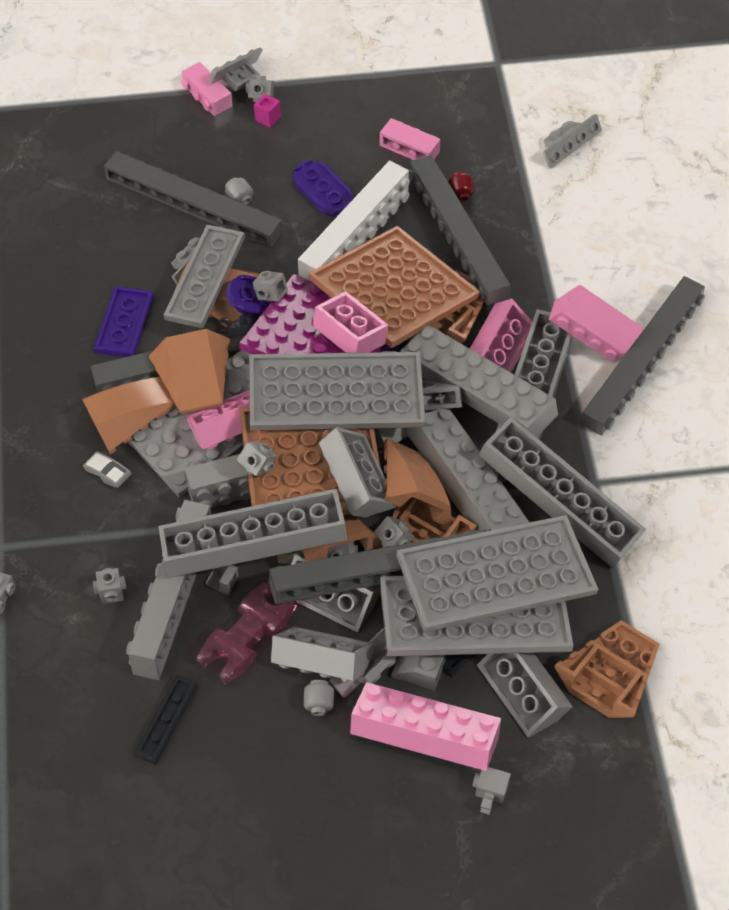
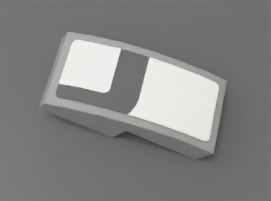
(107, 468)

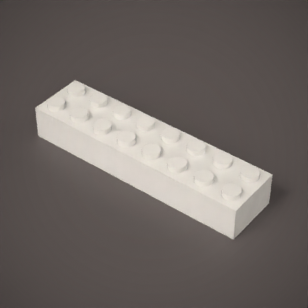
(359, 219)

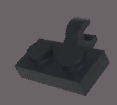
(240, 326)

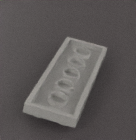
(204, 276)

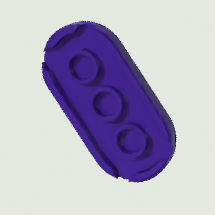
(322, 187)
(243, 296)

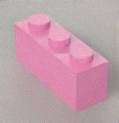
(214, 97)
(408, 140)

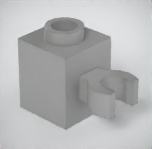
(491, 786)

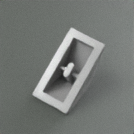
(442, 396)

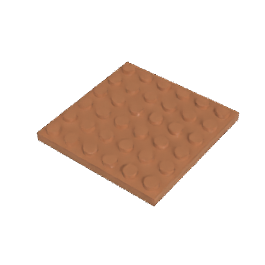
(397, 283)
(299, 463)

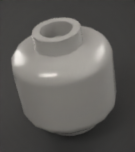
(239, 190)
(318, 697)

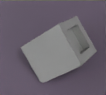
(223, 579)

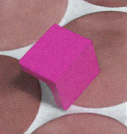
(267, 110)

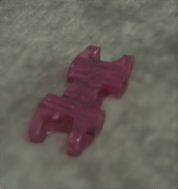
(237, 642)

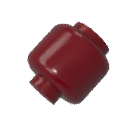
(462, 185)

